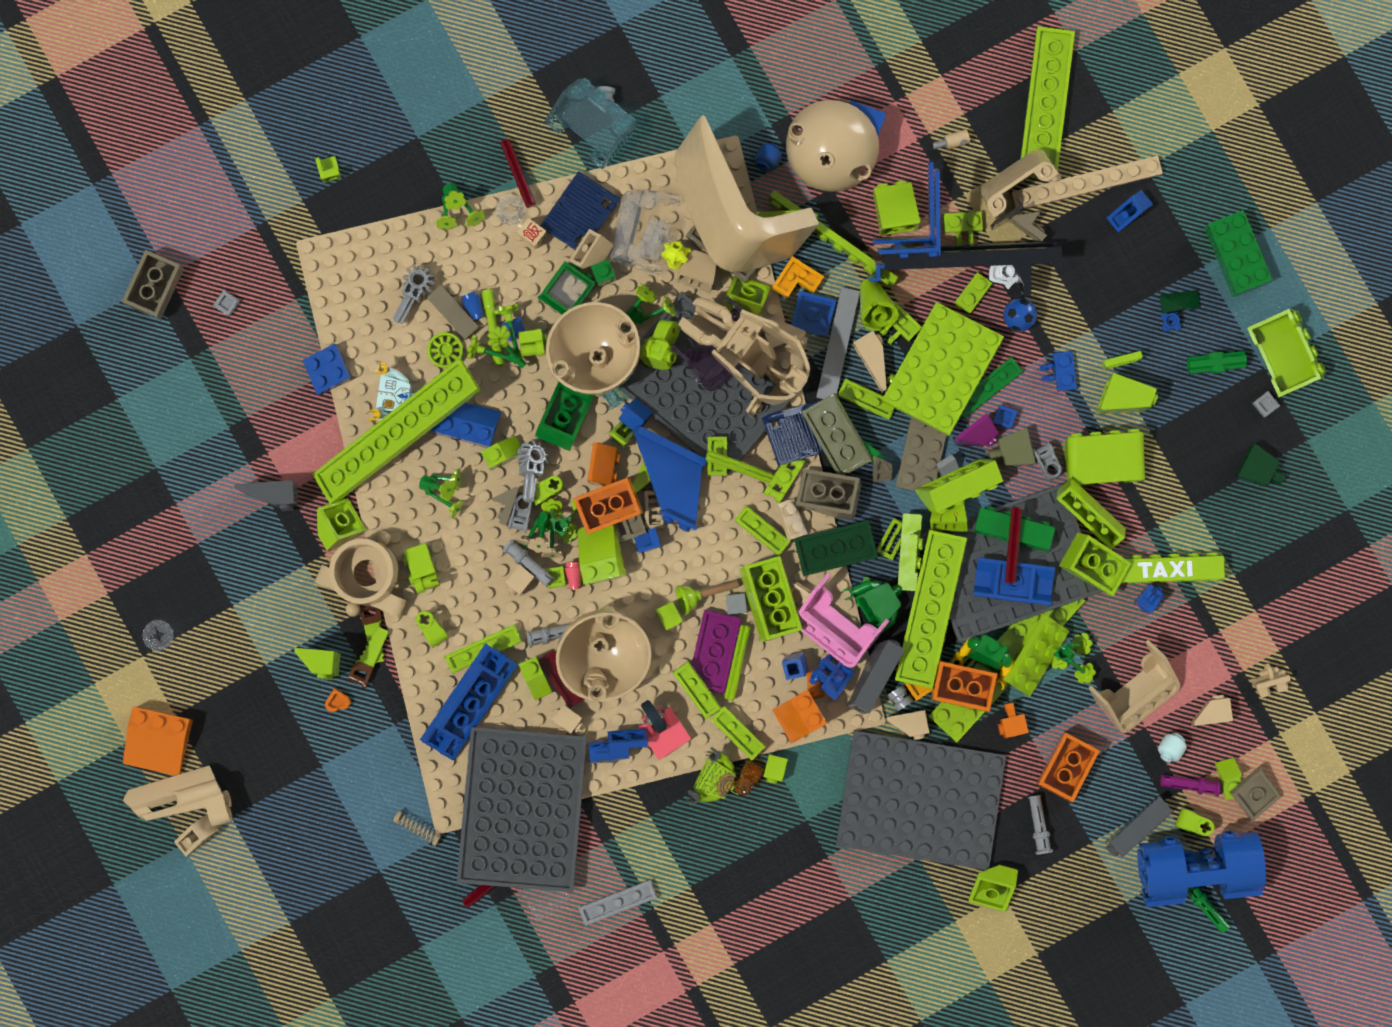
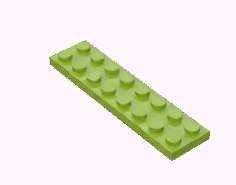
(1048, 92)
(931, 609)

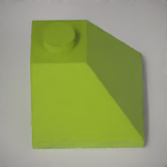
(338, 524)
(994, 887)

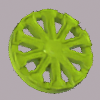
(444, 350)

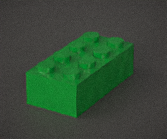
(1238, 253)

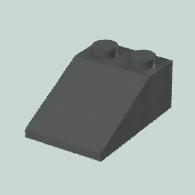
(278, 493)

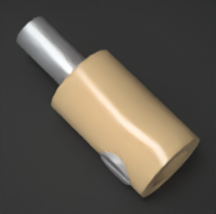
(953, 140)

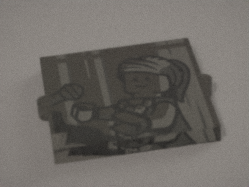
(1000, 221)

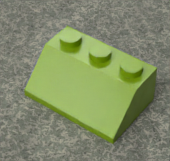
(320, 662)

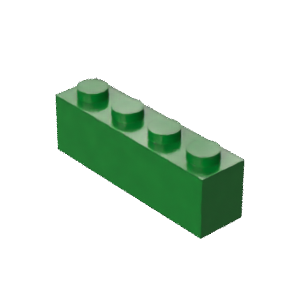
(997, 525)

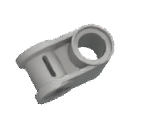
(1046, 460)
(520, 516)

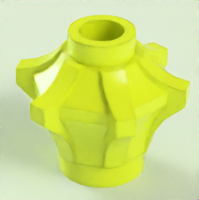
(675, 254)

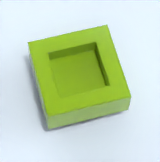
(559, 575)

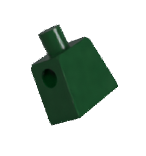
(1259, 468)

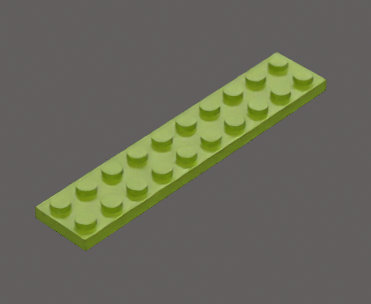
(396, 432)
(958, 720)

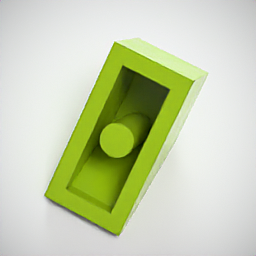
(501, 452)
(535, 678)

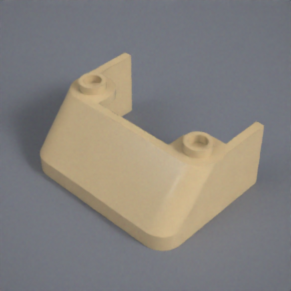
(1141, 694)

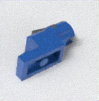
(617, 745)

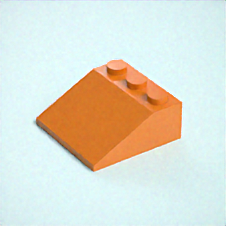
(156, 741)

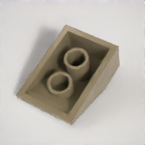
(829, 494)

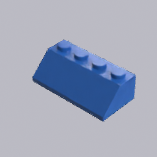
(470, 424)

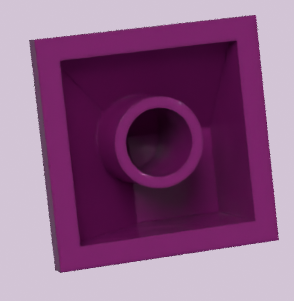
(978, 434)

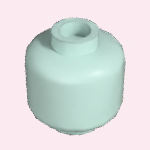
(1172, 747)

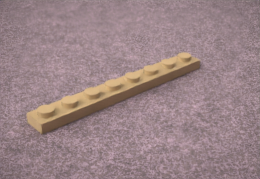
(1087, 183)

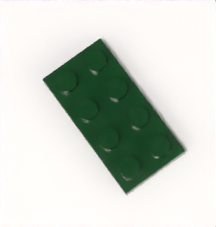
(835, 548)

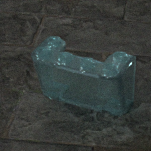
(592, 118)

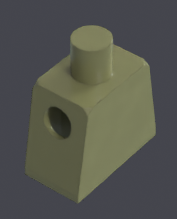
(1014, 450)

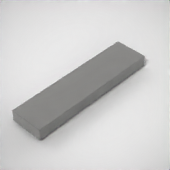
(617, 902)

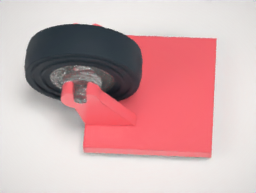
(663, 729)

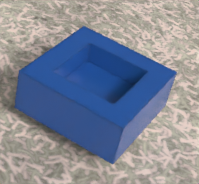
(517, 326)
(1004, 417)

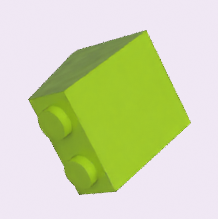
(896, 208)
(1125, 396)

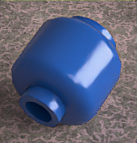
(768, 157)

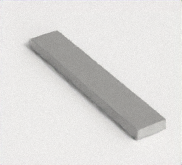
(838, 343)

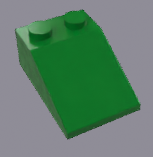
(563, 417)

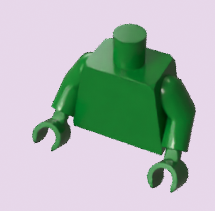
(877, 601)

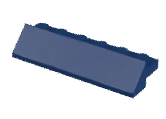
(469, 701)

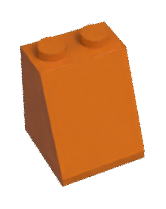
(799, 716)

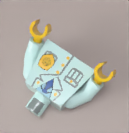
(392, 391)

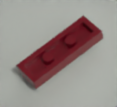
(549, 664)

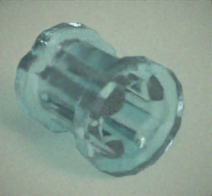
(612, 399)

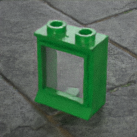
(567, 288)

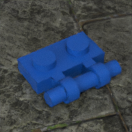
(837, 679)

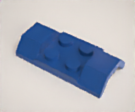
(1031, 586)

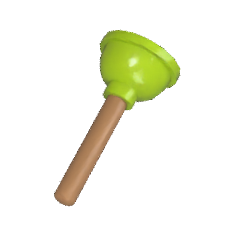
(688, 598)

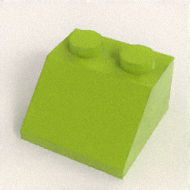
(749, 295)

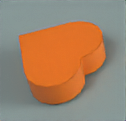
(337, 701)

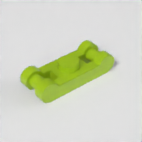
(784, 478)

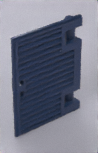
(579, 210)
(792, 435)

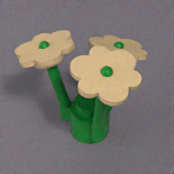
(539, 544)

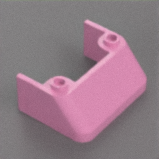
(833, 630)

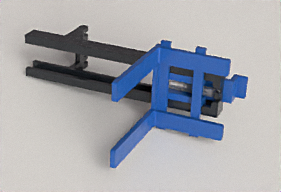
(934, 255)

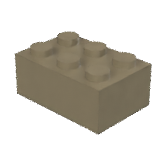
(152, 285)

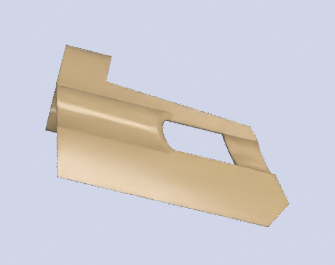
(191, 791)

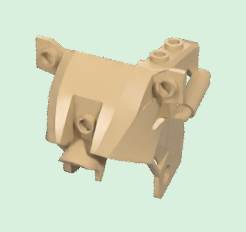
(741, 344)

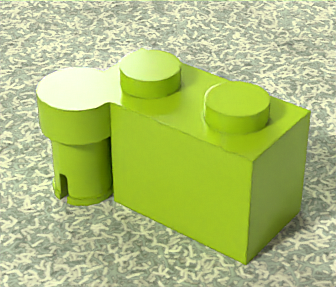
(532, 343)
(421, 567)

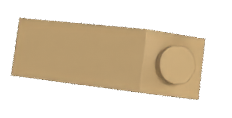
(872, 355)

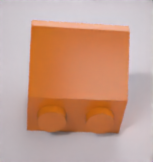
(603, 464)

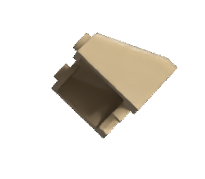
(995, 188)

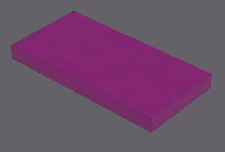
(716, 649)

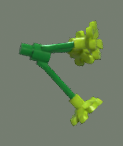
(499, 338)

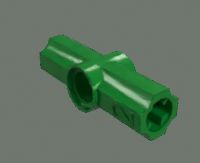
(1216, 362)

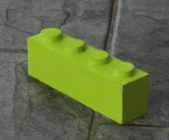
(1091, 513)

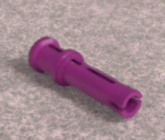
(1199, 785)

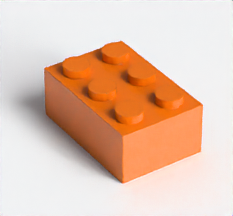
(608, 505)
(964, 686)
(1067, 767)

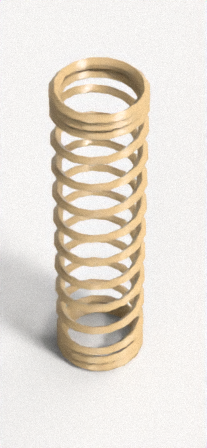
(436, 838)

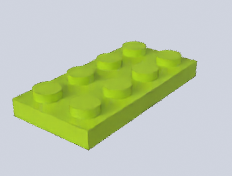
(1036, 655)

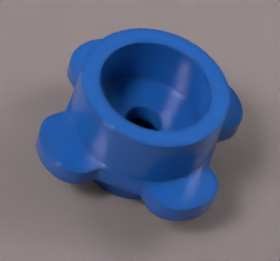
(1175, 321)

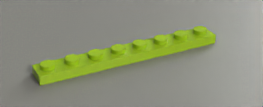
(839, 244)

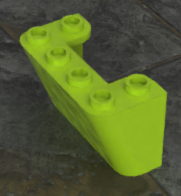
(1287, 351)
(1105, 457)

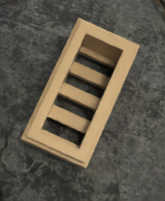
(649, 525)

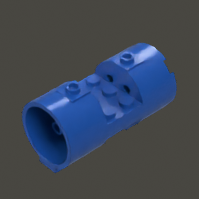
(1233, 864)

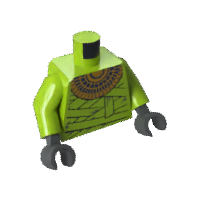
(714, 779)

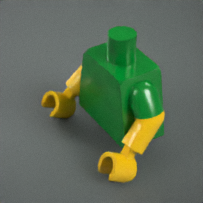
(988, 653)

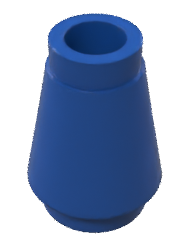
(473, 305)

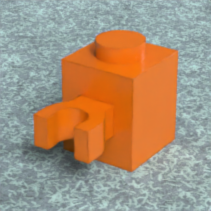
(1013, 724)

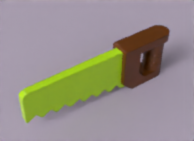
(370, 625)
(369, 658)

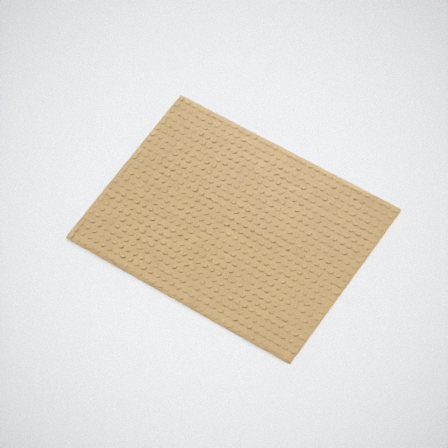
(353, 296)

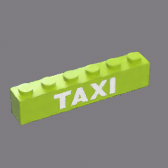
(1175, 568)

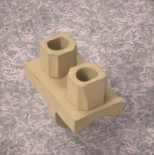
(1270, 677)

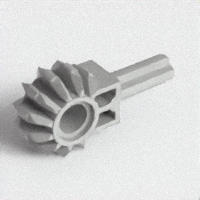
(412, 291)
(530, 467)

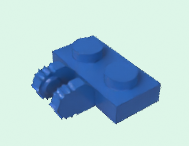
(1064, 371)

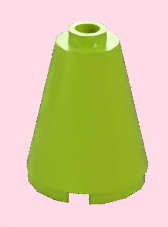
(876, 306)

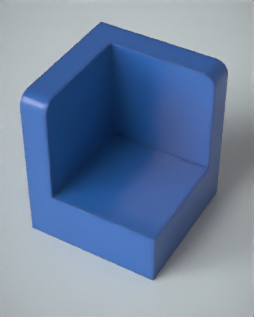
(647, 541)

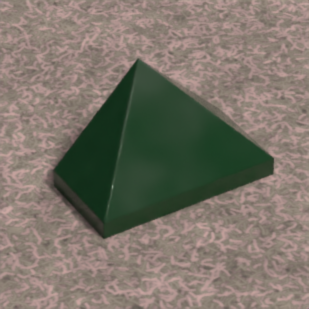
(1179, 302)

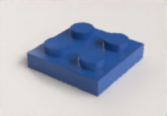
(813, 313)
(327, 369)

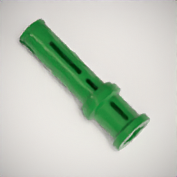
(1200, 899)

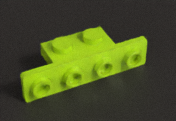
(910, 551)

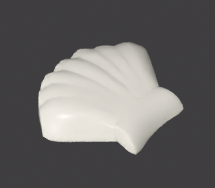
(1003, 274)

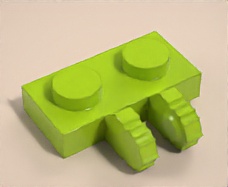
(961, 223)
(904, 326)

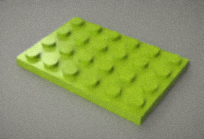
(942, 369)

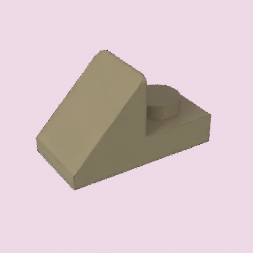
(1024, 223)
(507, 499)

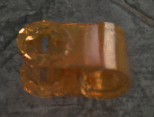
(748, 777)

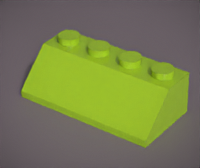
(960, 485)
(770, 599)

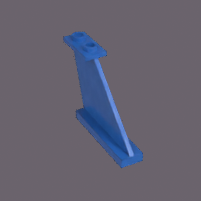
(674, 477)

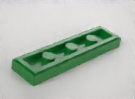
(992, 384)

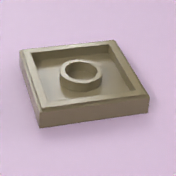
(1255, 794)

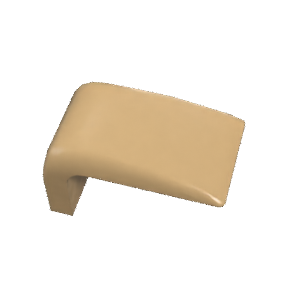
(726, 226)

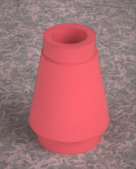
(573, 574)

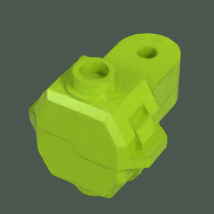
(656, 349)

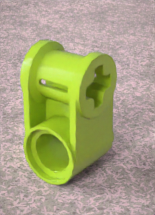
(544, 491)
(433, 631)
(1191, 822)

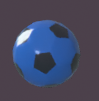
(1020, 314)

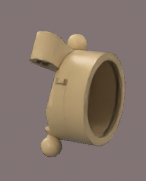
(342, 579)

